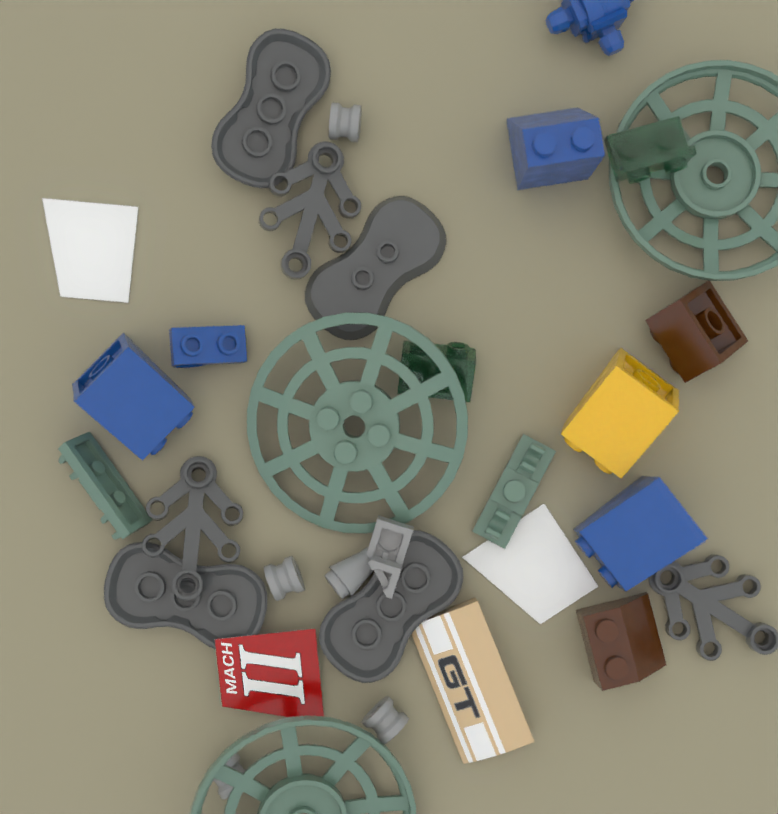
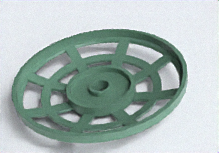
(692, 187)
(369, 403)
(302, 791)

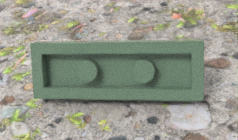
(104, 485)
(513, 491)

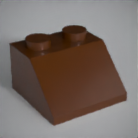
(696, 332)
(621, 641)

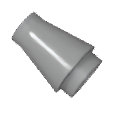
(349, 574)

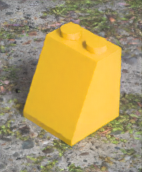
(621, 414)

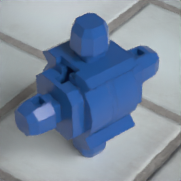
(592, 20)

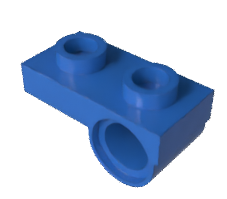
(207, 345)

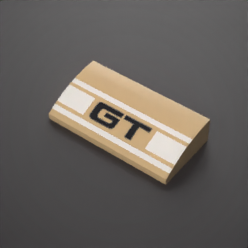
(471, 683)

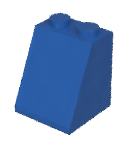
(554, 147)
(132, 398)
(638, 533)

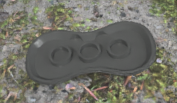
(281, 85)
(394, 247)
(142, 596)
(370, 632)

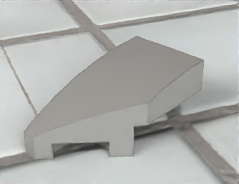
(388, 551)

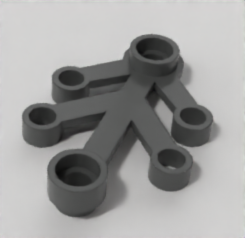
(313, 204)
(194, 520)
(706, 602)

